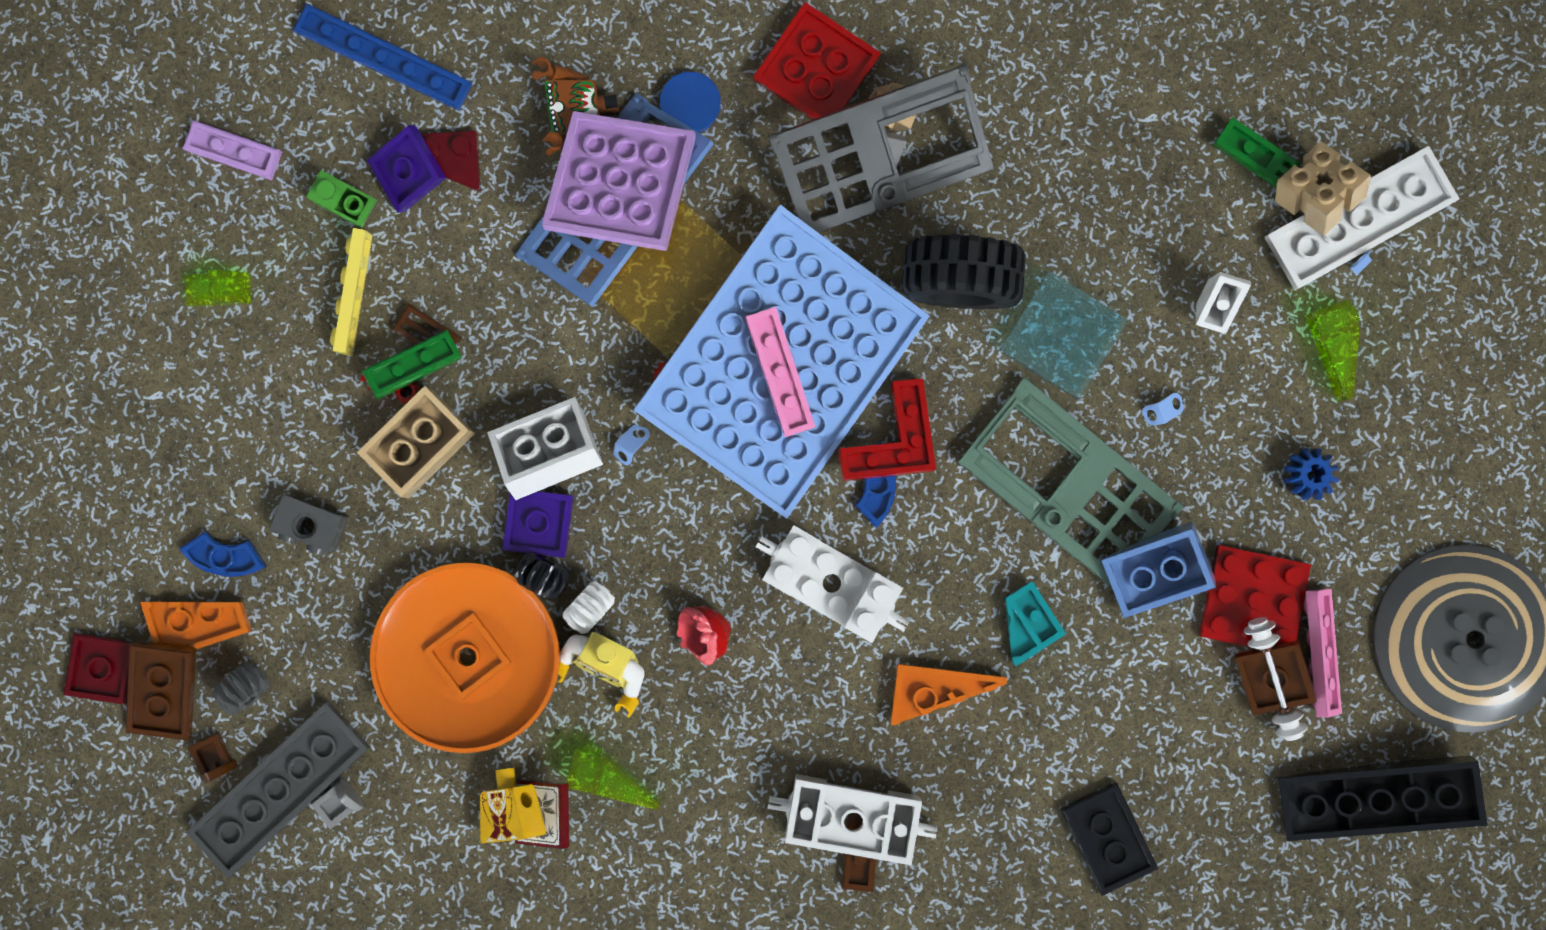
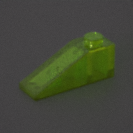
(1337, 342)
(604, 776)

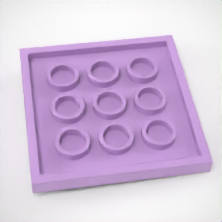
(619, 180)

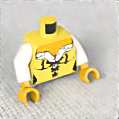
(606, 661)

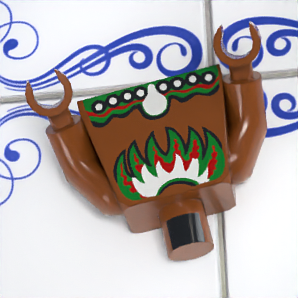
(567, 93)

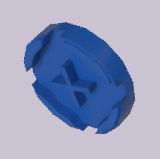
(691, 100)

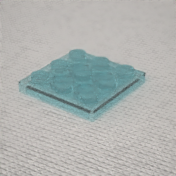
(1063, 335)

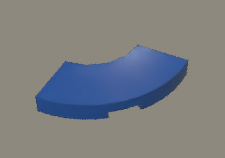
(877, 498)
(223, 559)

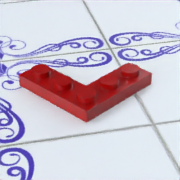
(908, 456)

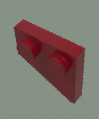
(457, 156)

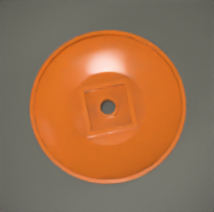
(420, 666)

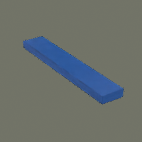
(382, 57)

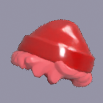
(703, 633)

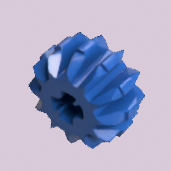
(1306, 463)

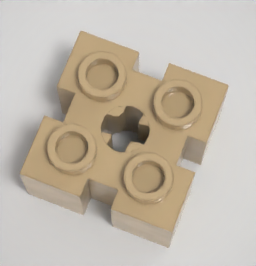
(1322, 188)

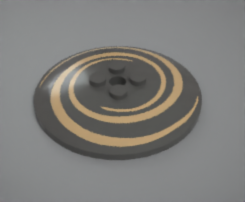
(1424, 632)

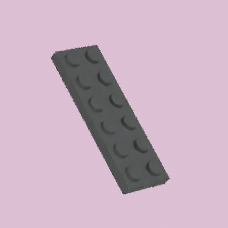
(278, 790)

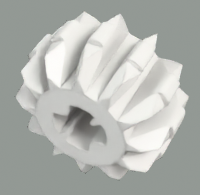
(588, 607)

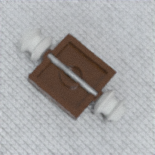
(1275, 678)

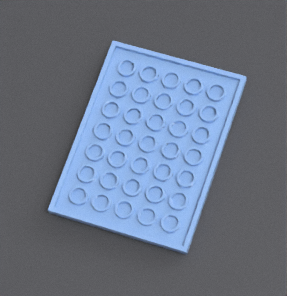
(844, 341)

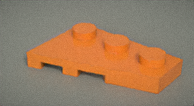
(195, 622)

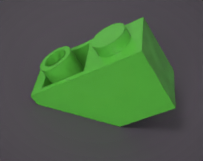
(341, 199)

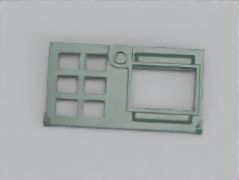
(1084, 479)

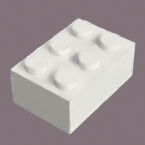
(544, 448)

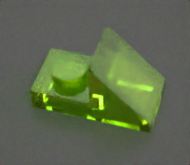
(218, 288)

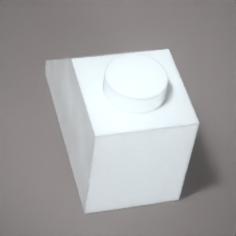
(1220, 301)

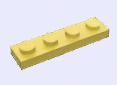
(353, 283)

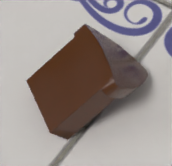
(212, 758)

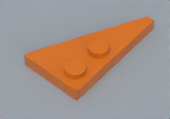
(926, 689)

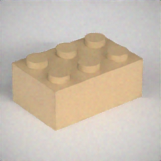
(416, 442)

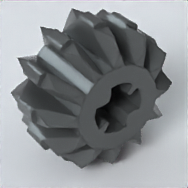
(240, 688)

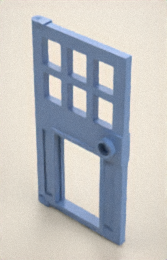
(637, 110)

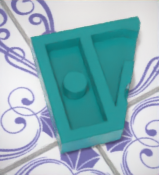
(1030, 623)

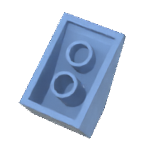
(1159, 570)

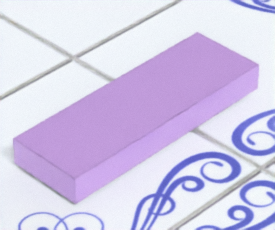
(232, 150)

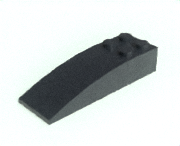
(1383, 799)

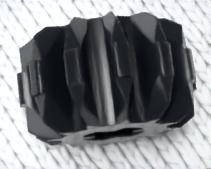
(541, 576)

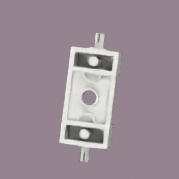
(860, 604)
(818, 814)

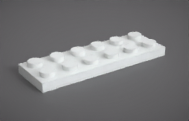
(1393, 203)

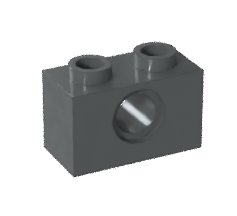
(291, 517)

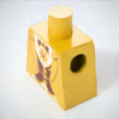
(509, 811)

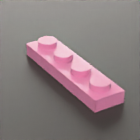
(780, 372)
(1323, 648)

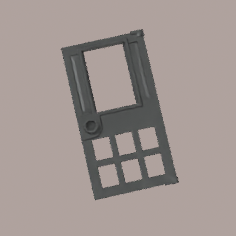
(870, 142)

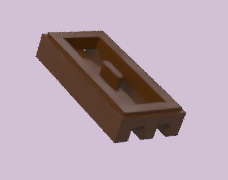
(404, 319)

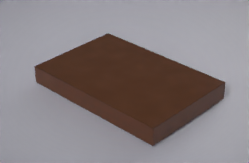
(160, 690)

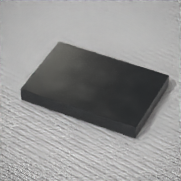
(1109, 838)

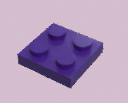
(406, 169)
(539, 524)

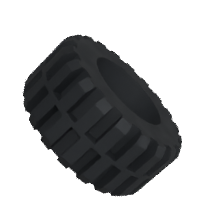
(963, 272)

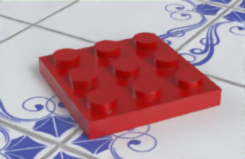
(816, 64)
(1252, 588)

